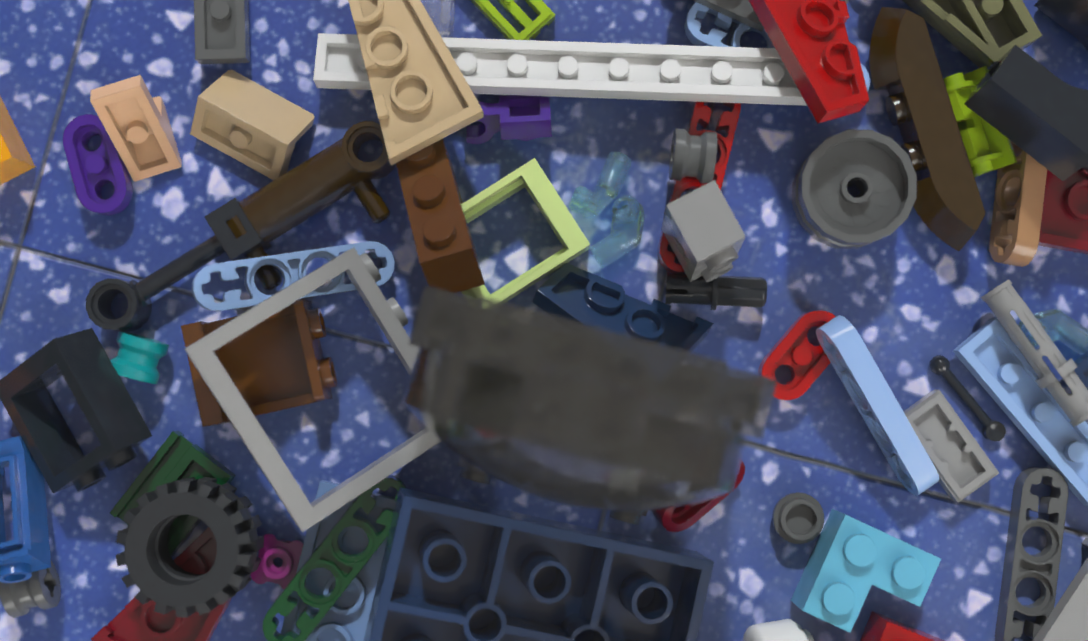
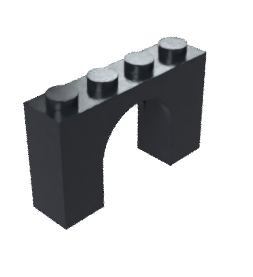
(1035, 105)

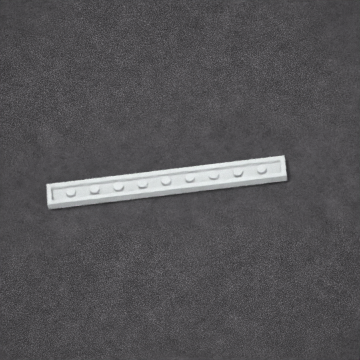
(589, 70)

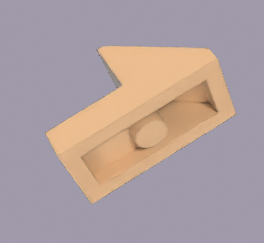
(137, 127)

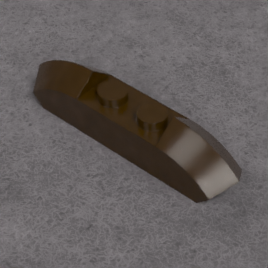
(918, 102)

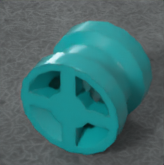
(138, 357)

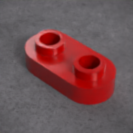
(799, 355)

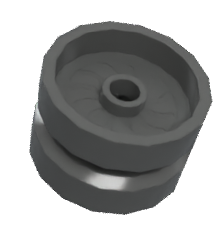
(877, 169)

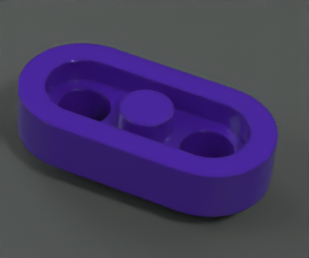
(96, 168)

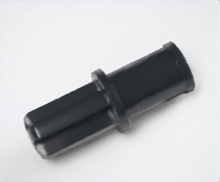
(720, 291)

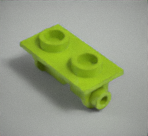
(983, 143)

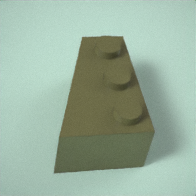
(980, 27)

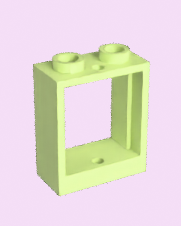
(554, 211)

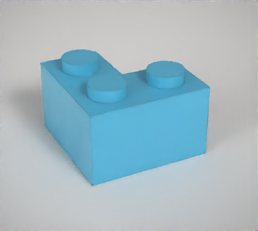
(853, 559)

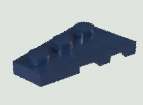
(604, 305)

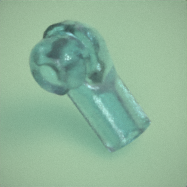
(607, 187)

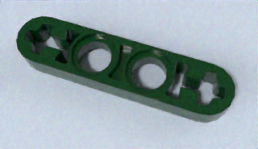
(332, 557)

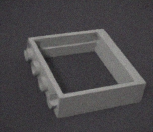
(391, 321)

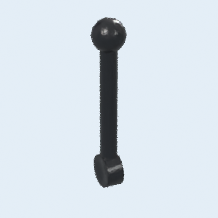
(991, 429)

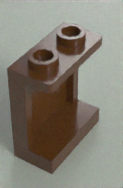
(271, 364)

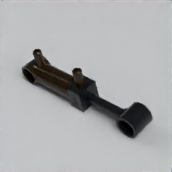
(249, 225)

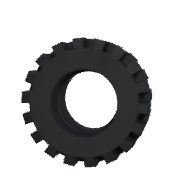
(148, 553)

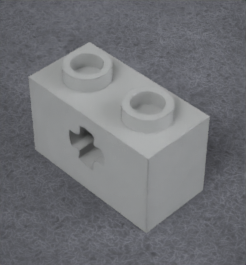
(703, 232)

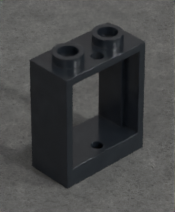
(100, 397)

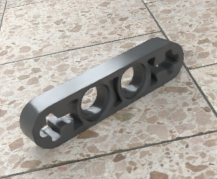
(1020, 565)

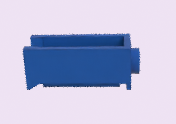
(31, 543)

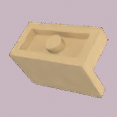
(250, 123)

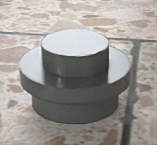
(798, 518)

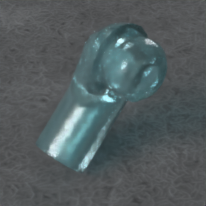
(625, 231)
(1061, 328)

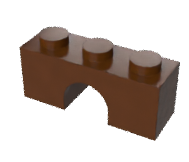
(439, 220)

